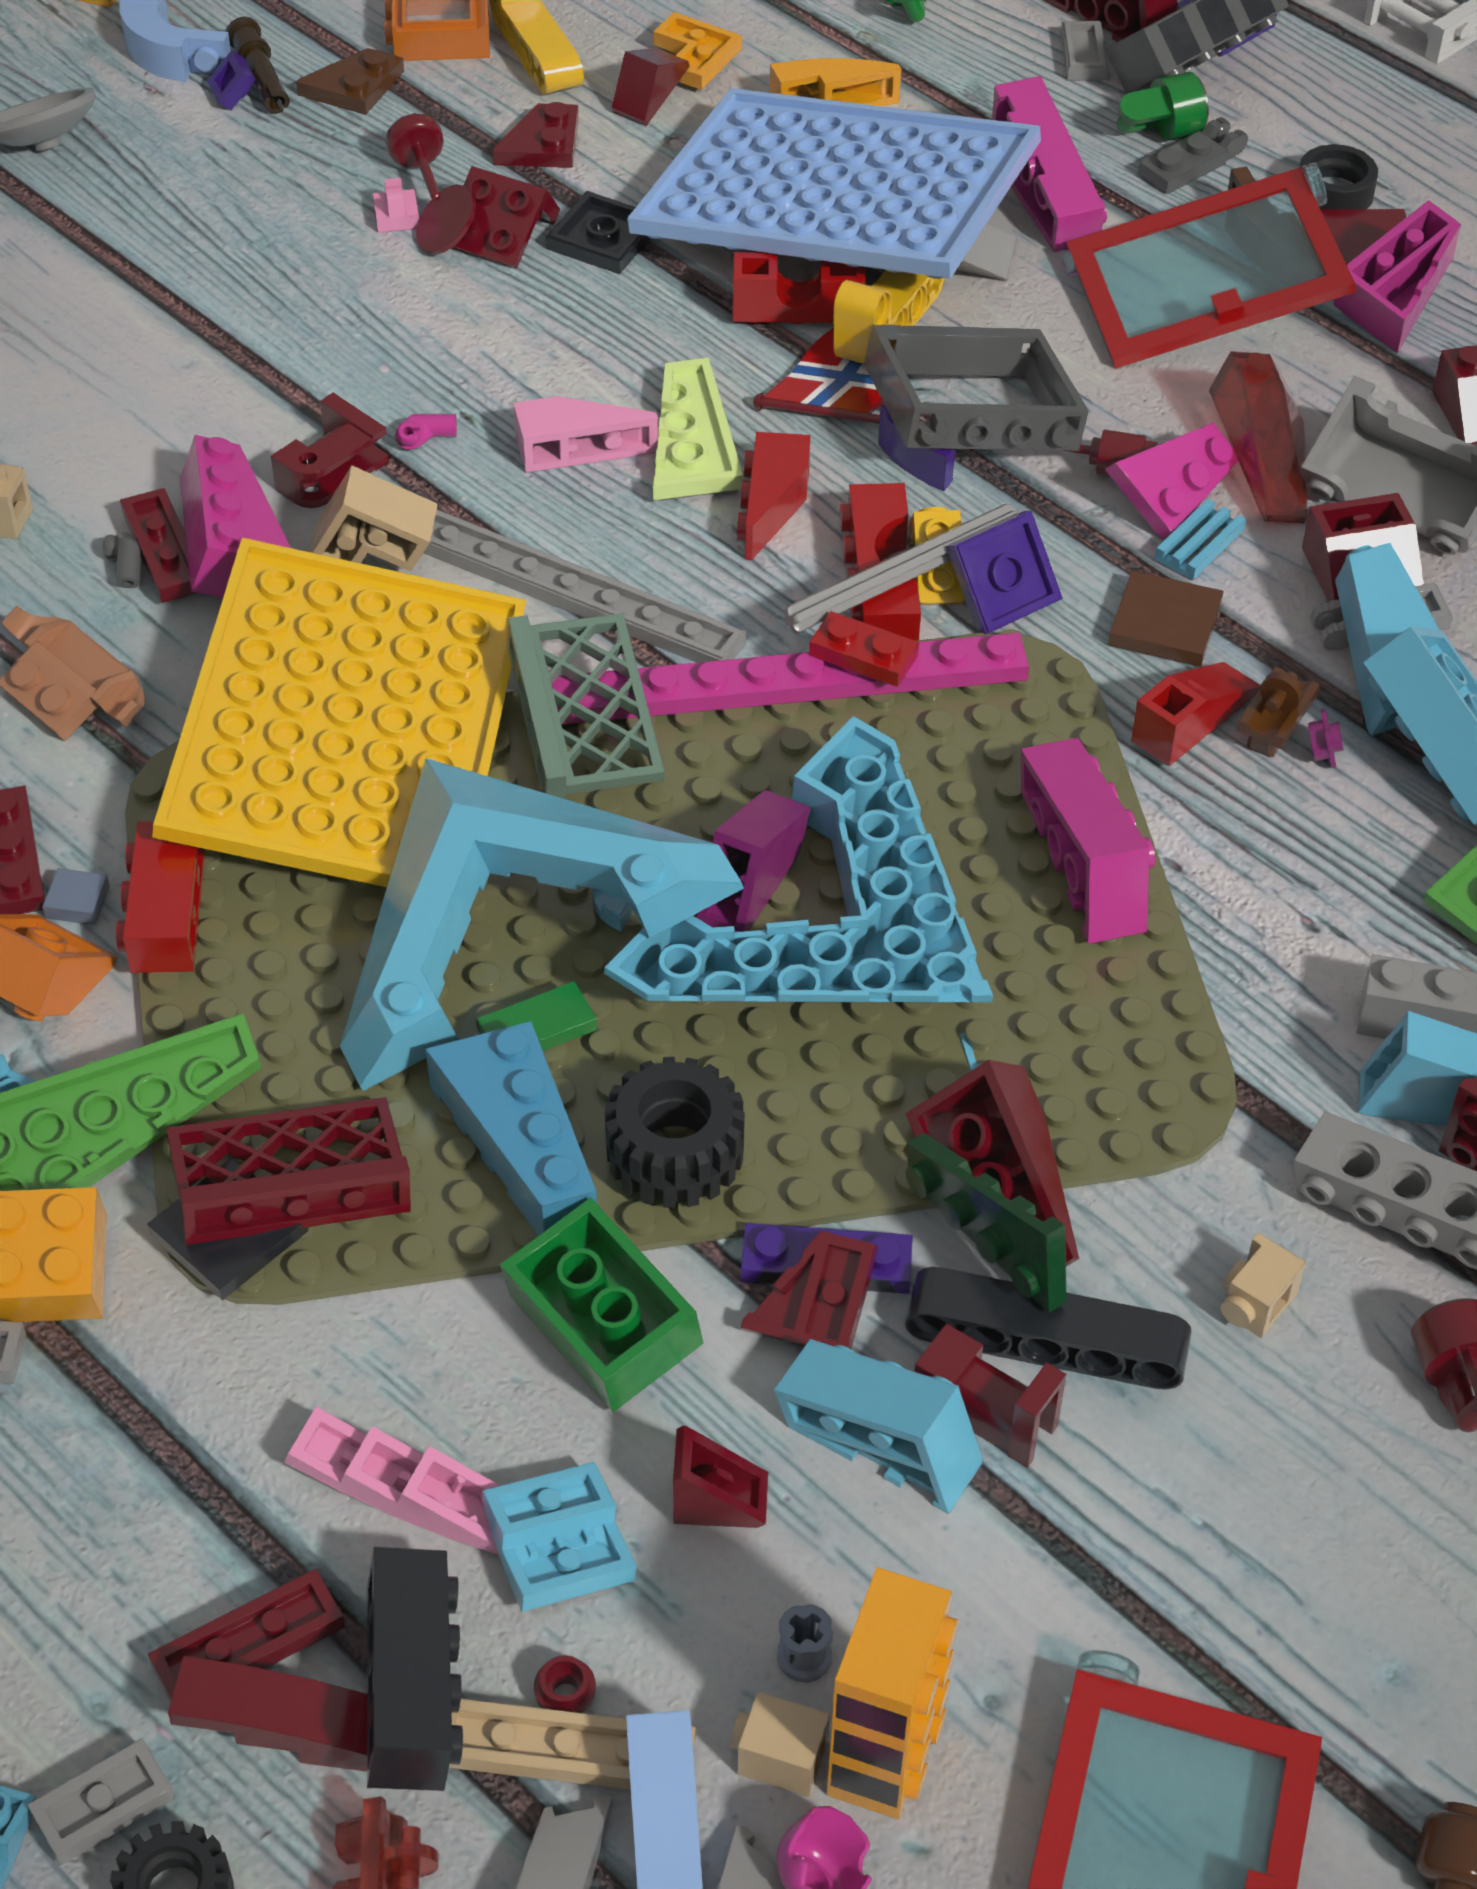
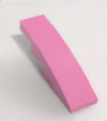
(395, 1478)

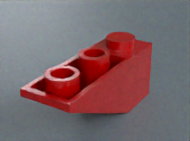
(776, 488)
(1188, 708)

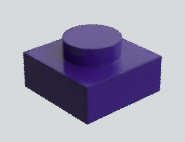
(231, 80)

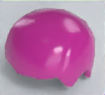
(823, 1852)

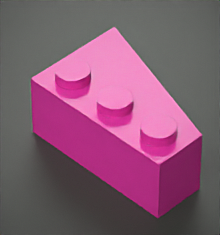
(1400, 274)

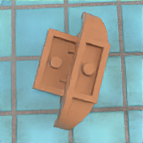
(67, 675)

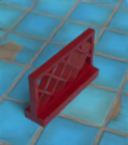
(292, 1195)

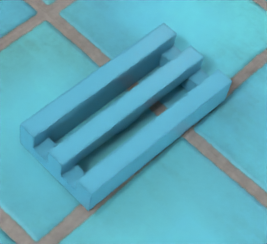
(1193, 535)

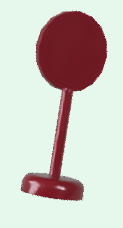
(415, 143)

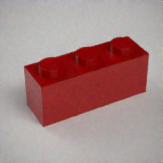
(160, 903)

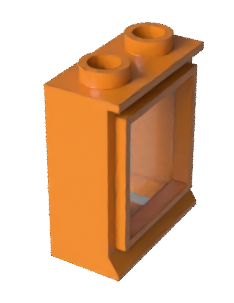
(437, 29)

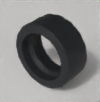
(1349, 164)

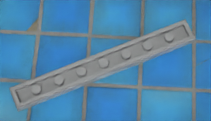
(582, 590)

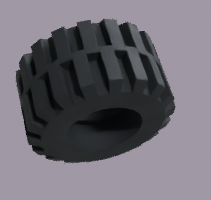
(674, 1167)

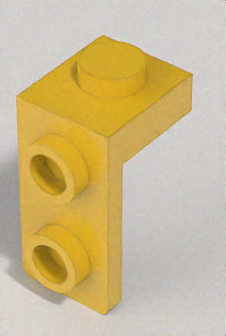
(940, 584)

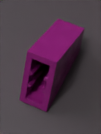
(761, 848)

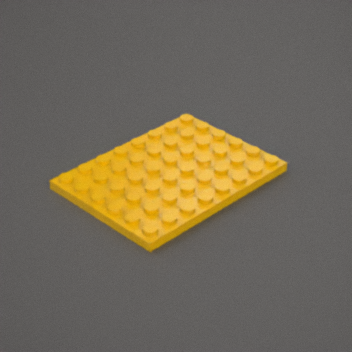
(326, 704)

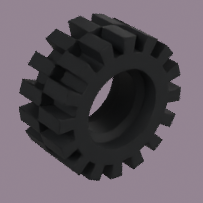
(173, 1850)

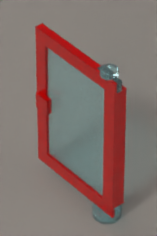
(1210, 266)
(1170, 1791)

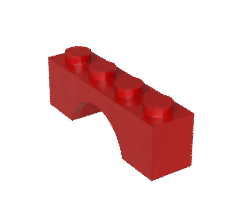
(876, 529)

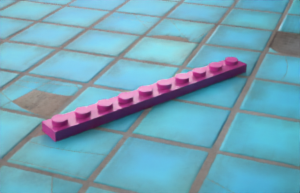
(806, 678)

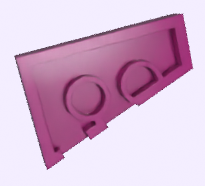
(1174, 476)

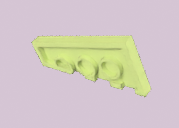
(694, 435)

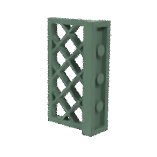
(544, 721)

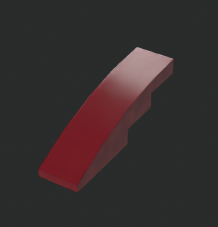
(273, 1711)

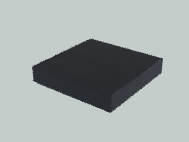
(597, 233)
(221, 1263)

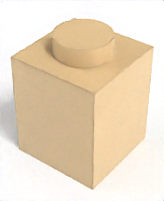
(780, 1743)

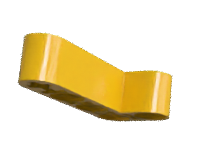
(538, 44)
(890, 301)

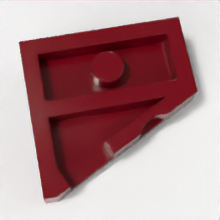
(541, 138)

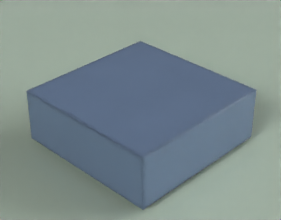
(76, 896)

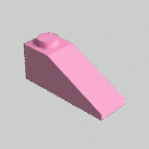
(577, 432)

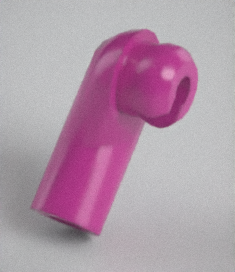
(422, 427)

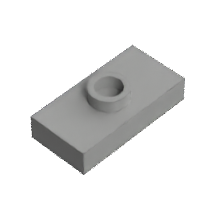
(101, 1801)

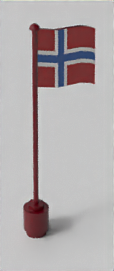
(845, 390)

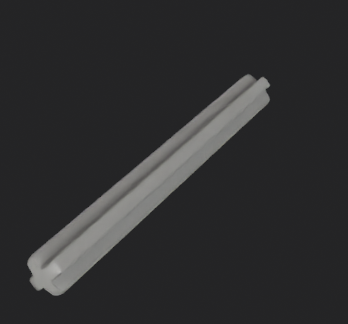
(887, 573)

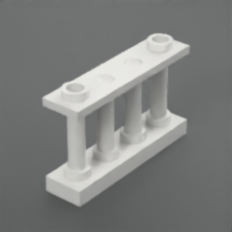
(1444, 34)

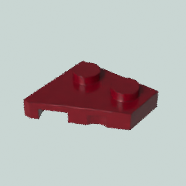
(818, 1295)

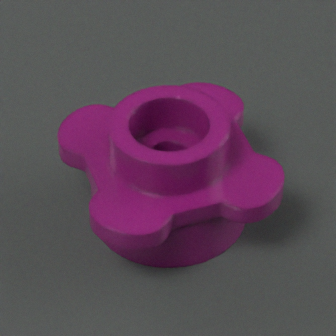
(1325, 739)

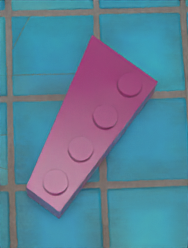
(1054, 179)
(219, 508)
(1089, 838)

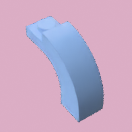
(169, 49)

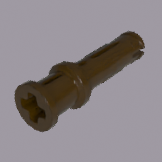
(246, 39)

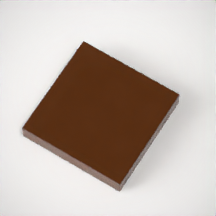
(1166, 618)

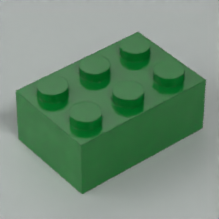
(602, 1304)

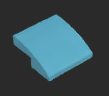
(558, 1536)

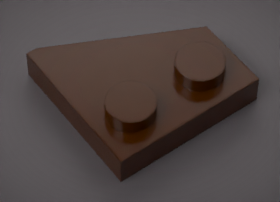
(354, 81)

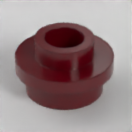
(565, 1671)

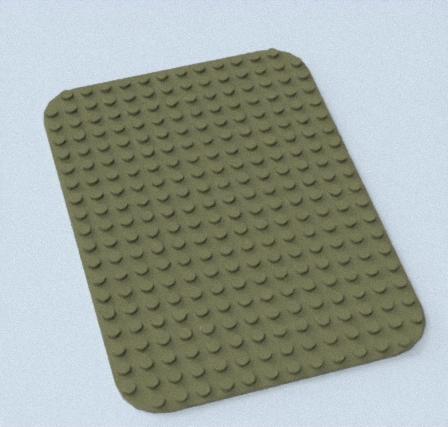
(1104, 1028)

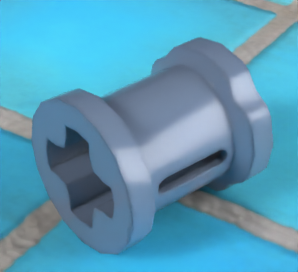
(802, 1640)

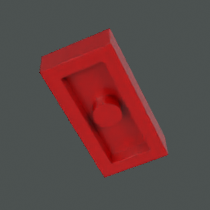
(863, 648)

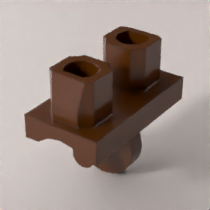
(1276, 711)

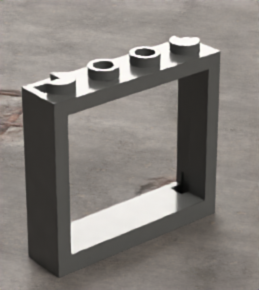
(976, 352)

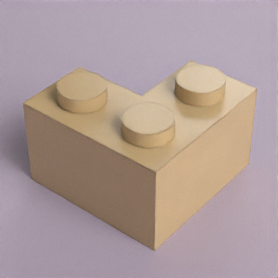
(374, 519)

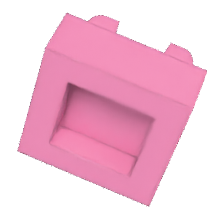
(395, 207)

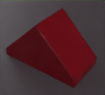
(646, 82)
(716, 1484)

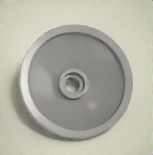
(45, 118)

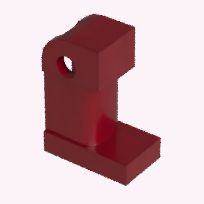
(324, 463)
(996, 1403)

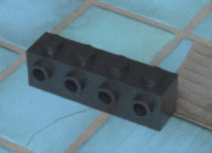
(410, 1670)

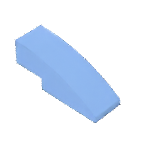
(664, 1801)

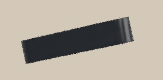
(1078, 1337)

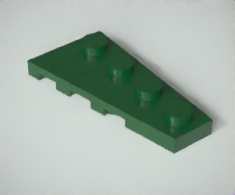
(1000, 1227)

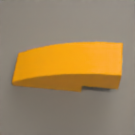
(838, 80)

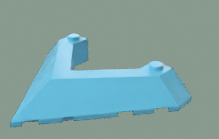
(483, 826)
(901, 912)

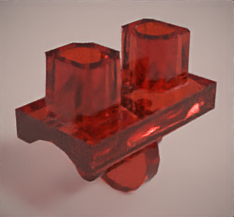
(386, 1849)

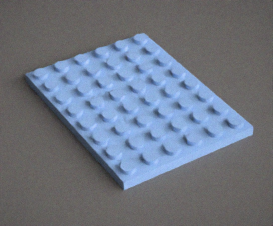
(837, 182)

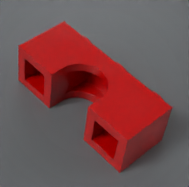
(768, 296)

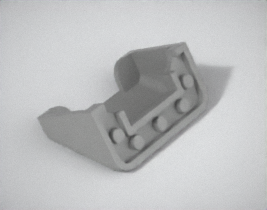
(1378, 452)

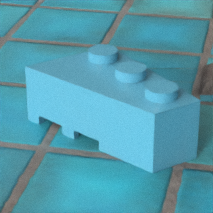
(885, 1414)

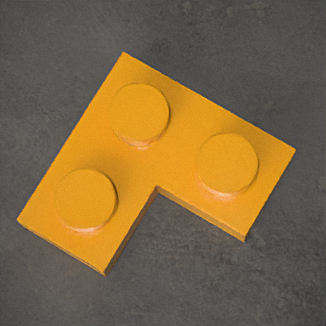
(700, 43)

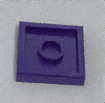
(1004, 572)

